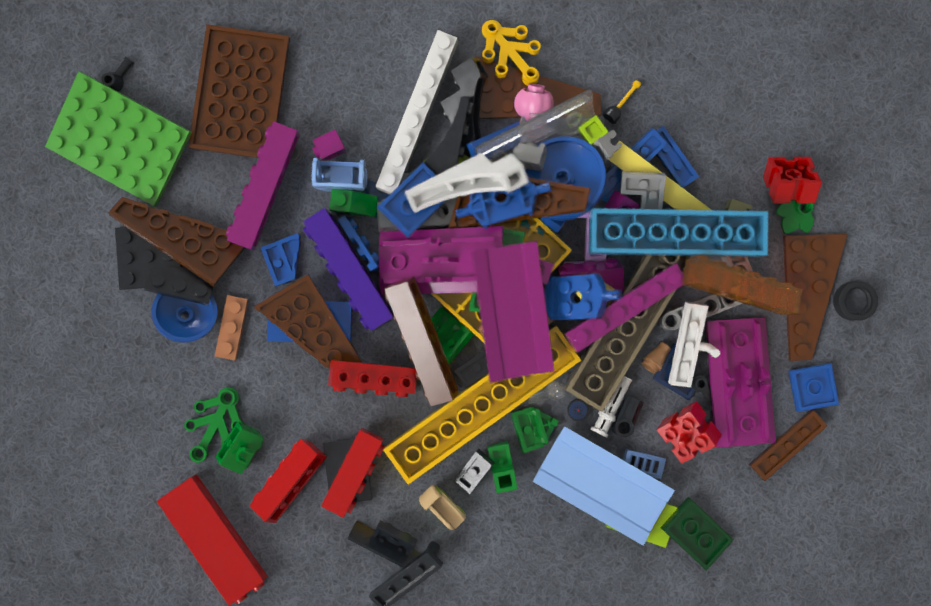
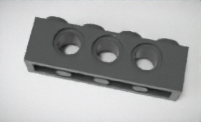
(433, 222)

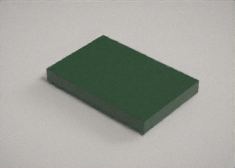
(697, 533)

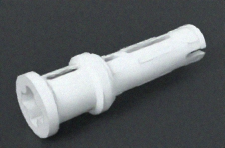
(610, 417)

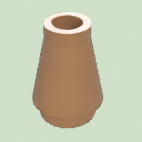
(655, 359)

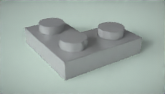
(646, 184)

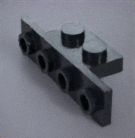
(385, 542)

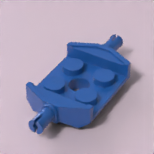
(489, 211)
(560, 297)

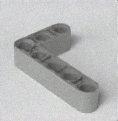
(718, 302)

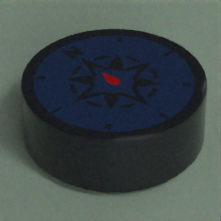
(577, 410)

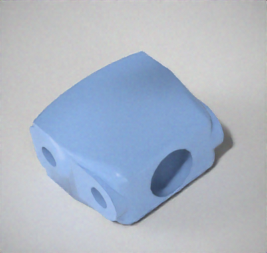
(339, 175)

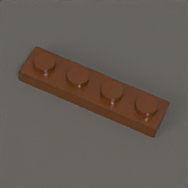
(788, 445)

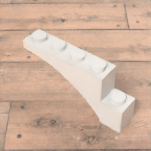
(467, 178)

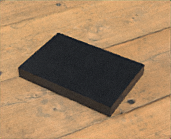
(336, 453)

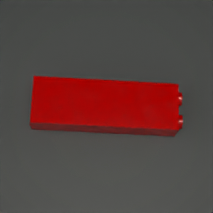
(213, 540)

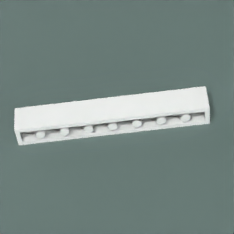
(417, 112)

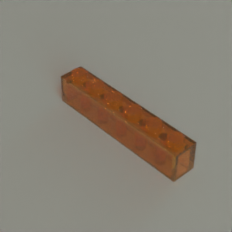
(741, 286)

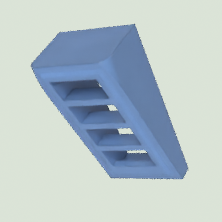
(628, 453)

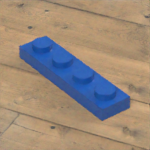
(646, 147)

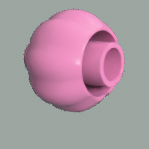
(533, 100)

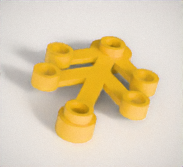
(509, 48)

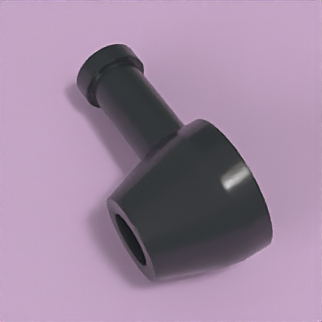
(117, 76)

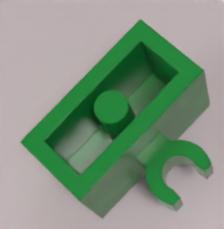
(239, 448)

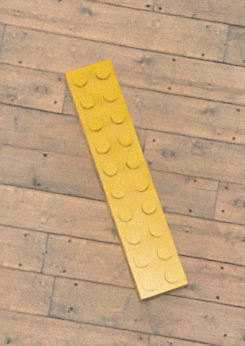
(471, 414)

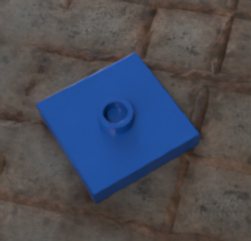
(813, 387)

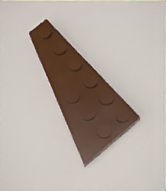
(500, 93)
(559, 201)
(184, 239)
(810, 266)
(309, 322)

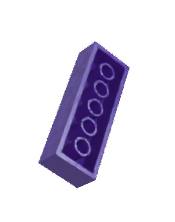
(349, 269)

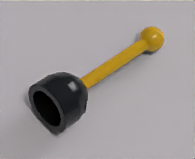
(613, 113)

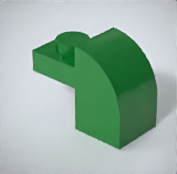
(503, 468)

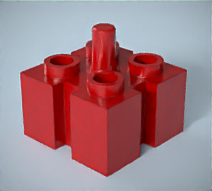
(792, 180)
(689, 432)

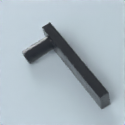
(408, 577)

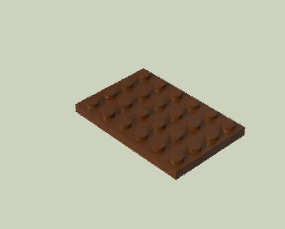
(238, 90)

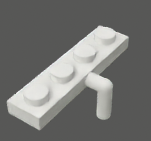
(689, 344)

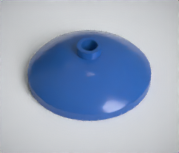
(167, 318)

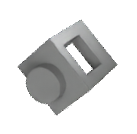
(531, 155)

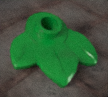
(795, 217)

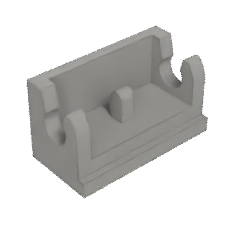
(604, 146)

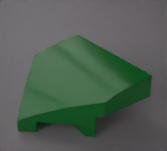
(532, 428)

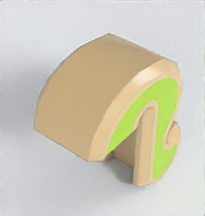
(442, 506)

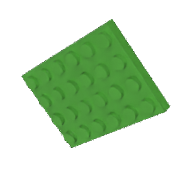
(118, 139)

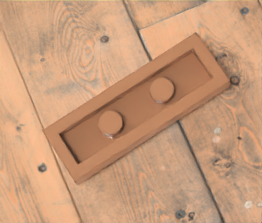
(231, 327)

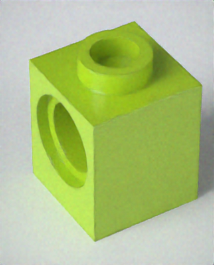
(592, 130)

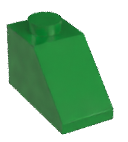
(353, 203)

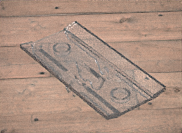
(555, 122)

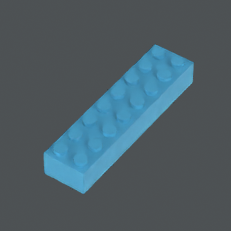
(678, 232)

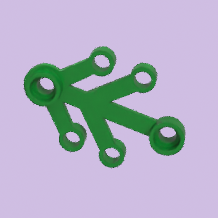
(215, 420)

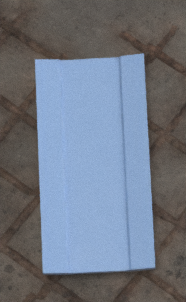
(603, 485)

